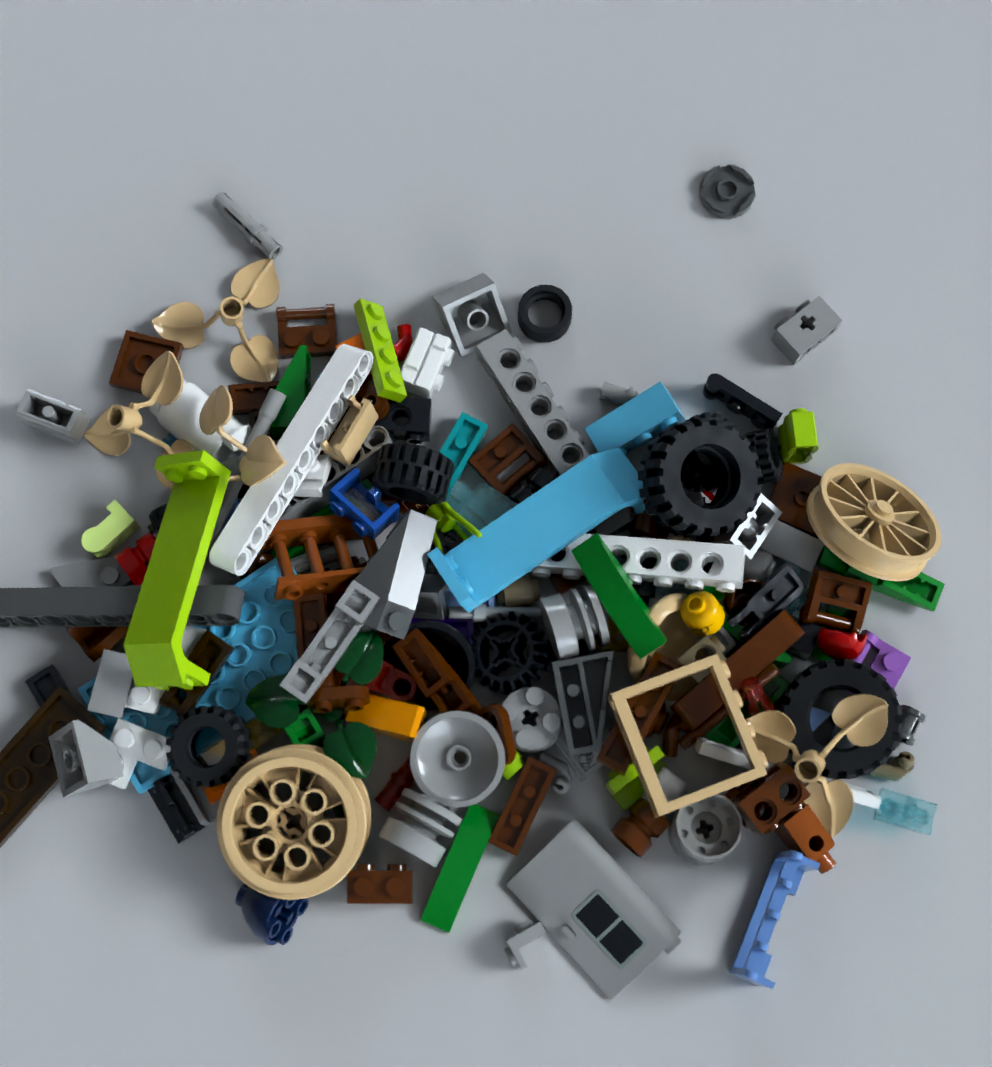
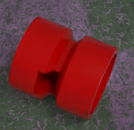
(136, 560)

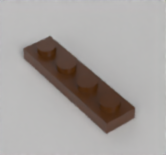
(644, 710)

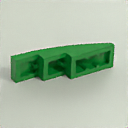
(920, 591)
(618, 596)

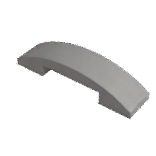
(330, 642)

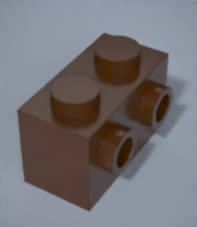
(380, 886)

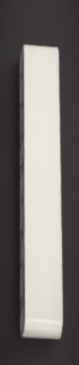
(299, 447)

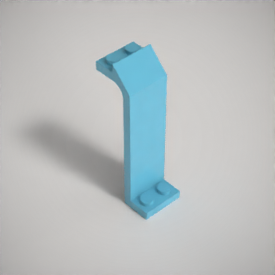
(539, 527)

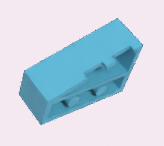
(636, 421)

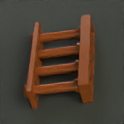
(308, 533)

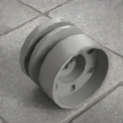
(574, 622)
(720, 819)
(420, 827)

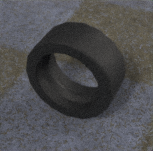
(544, 292)

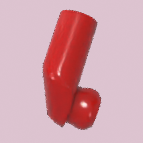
(404, 341)

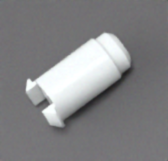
(182, 422)

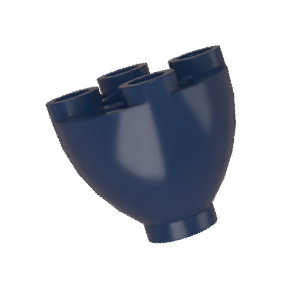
(269, 917)

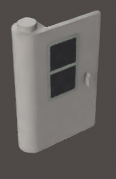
(611, 915)

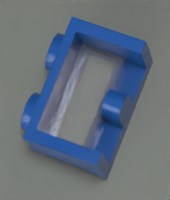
(362, 506)

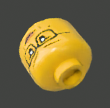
(702, 613)

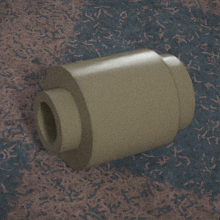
(520, 593)

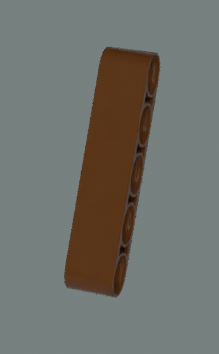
(743, 663)

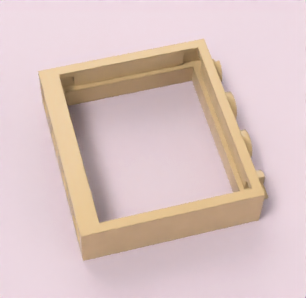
(639, 754)

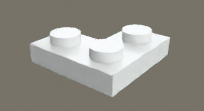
(138, 744)

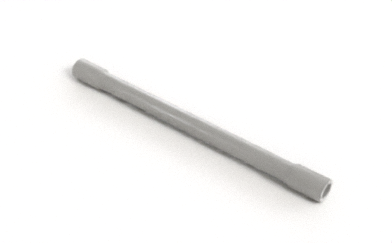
(267, 414)

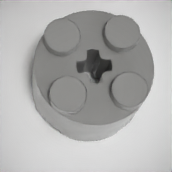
(538, 703)

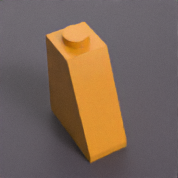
(390, 718)

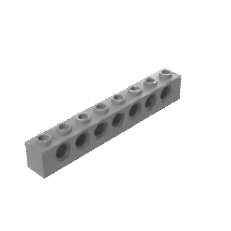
(504, 347)

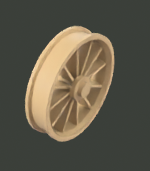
(890, 522)

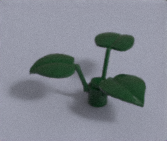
(350, 746)

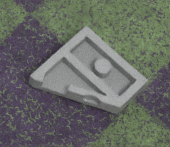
(93, 573)

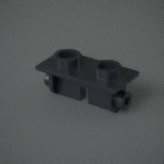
(175, 808)

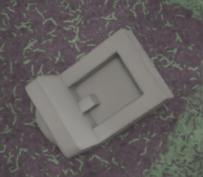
(525, 934)

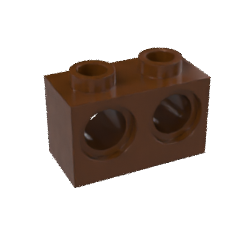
(767, 791)

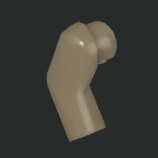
(895, 769)

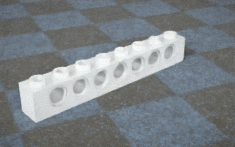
(667, 552)

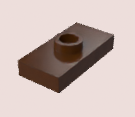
(249, 396)

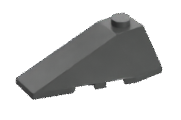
(398, 573)

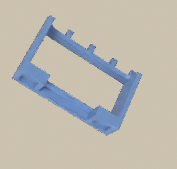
(781, 879)

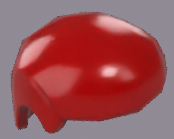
(840, 644)

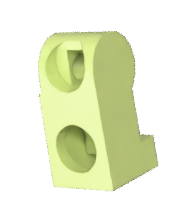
(110, 533)

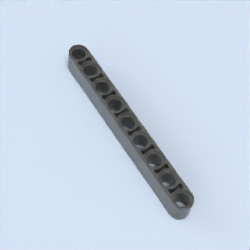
(108, 606)

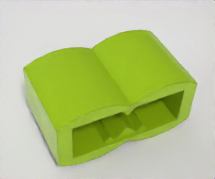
(798, 436)

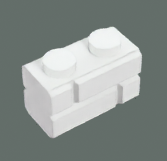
(425, 363)

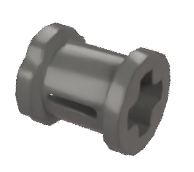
(910, 719)

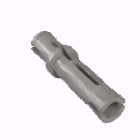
(255, 233)

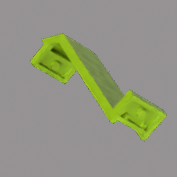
(174, 572)

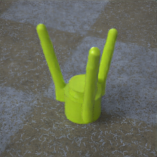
(446, 521)

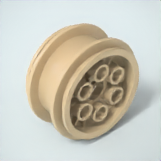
(335, 786)

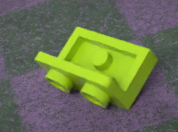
(627, 788)

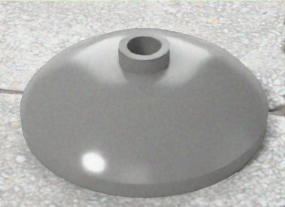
(435, 761)

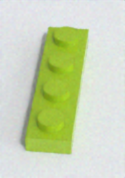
(378, 341)

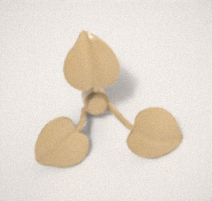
(254, 284)
(111, 431)
(261, 456)
(860, 718)

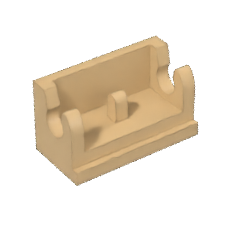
(351, 431)

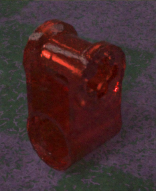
(386, 680)

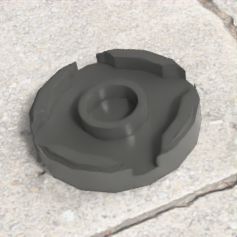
(727, 191)

